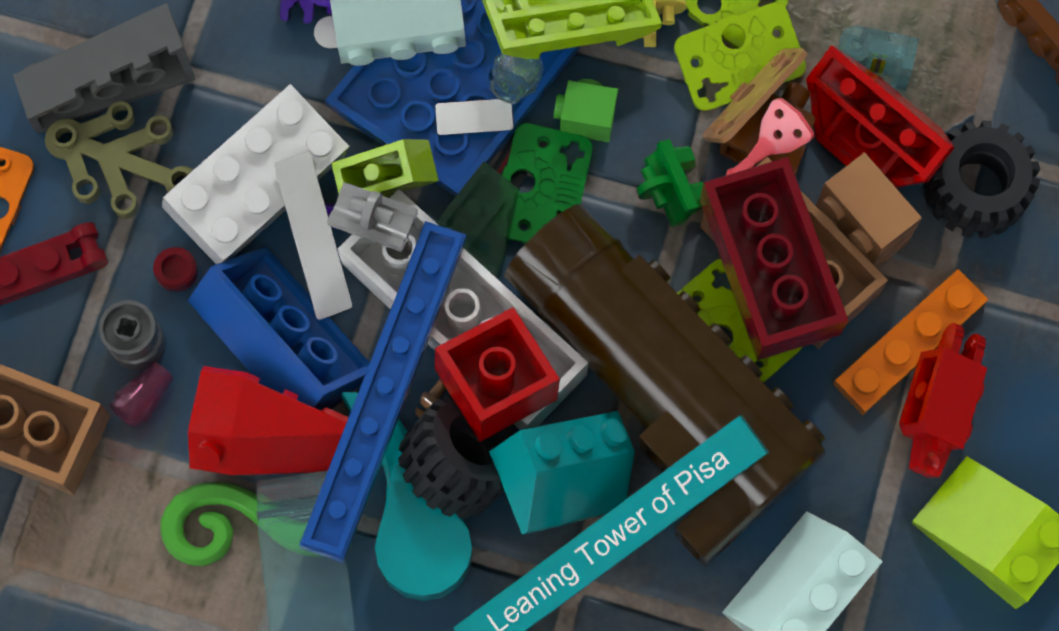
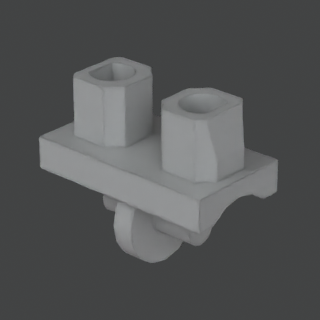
(372, 216)

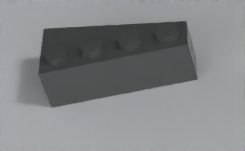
(111, 67)

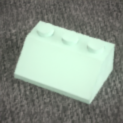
(396, 28)
(804, 580)

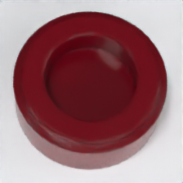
(175, 269)

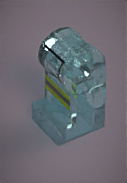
(881, 52)

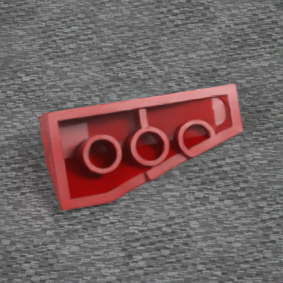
(256, 430)

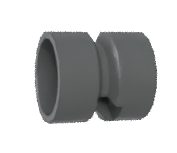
(132, 334)

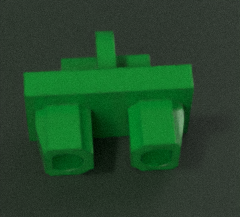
(668, 184)

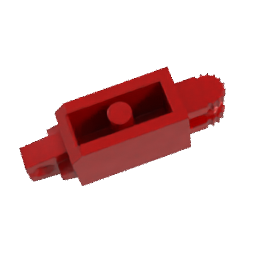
(943, 400)

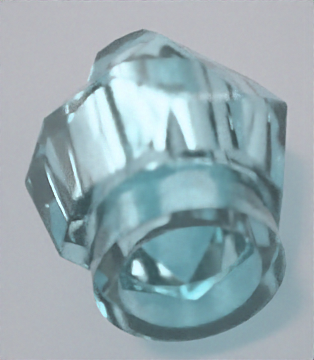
(515, 77)

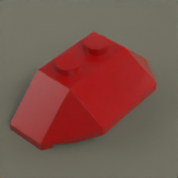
(866, 115)

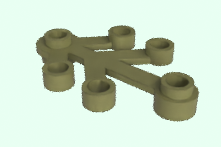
(112, 155)

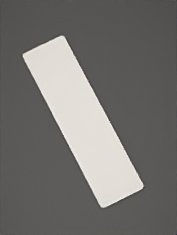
(313, 235)

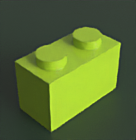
(391, 167)

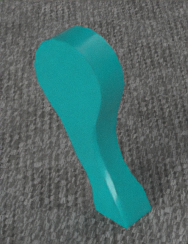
(416, 546)

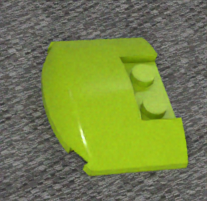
(540, 26)

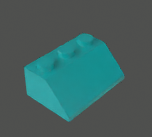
(565, 470)

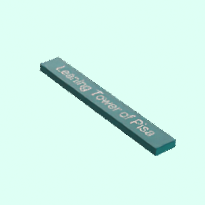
(621, 531)

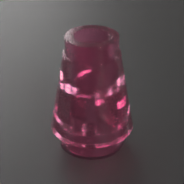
(140, 396)

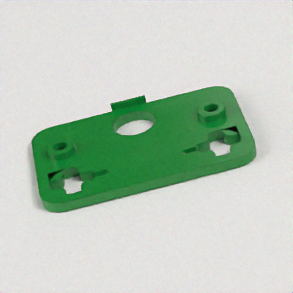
(554, 185)

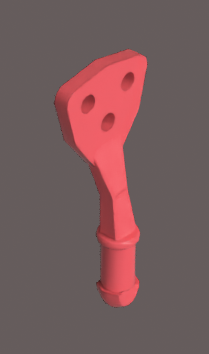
(768, 140)

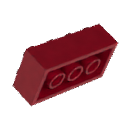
(773, 258)

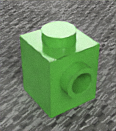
(587, 109)

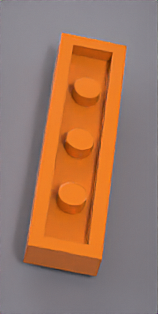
(900, 348)

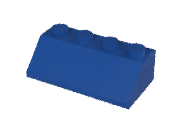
(275, 330)

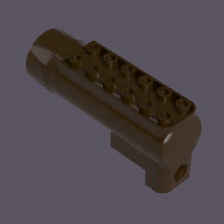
(664, 368)

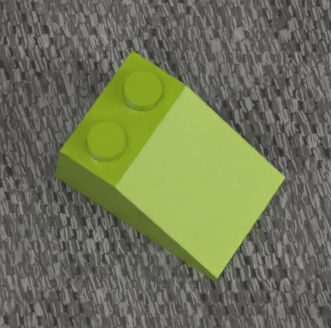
(993, 531)

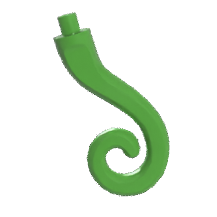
(198, 496)

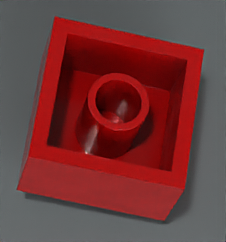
(496, 374)

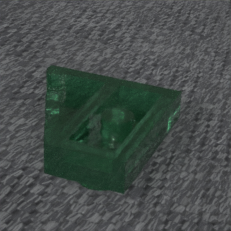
(486, 214)

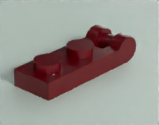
(50, 263)

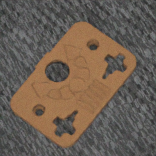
(751, 97)

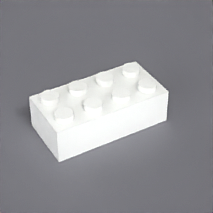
(237, 187)

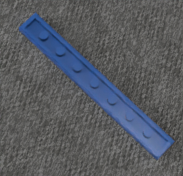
(383, 393)

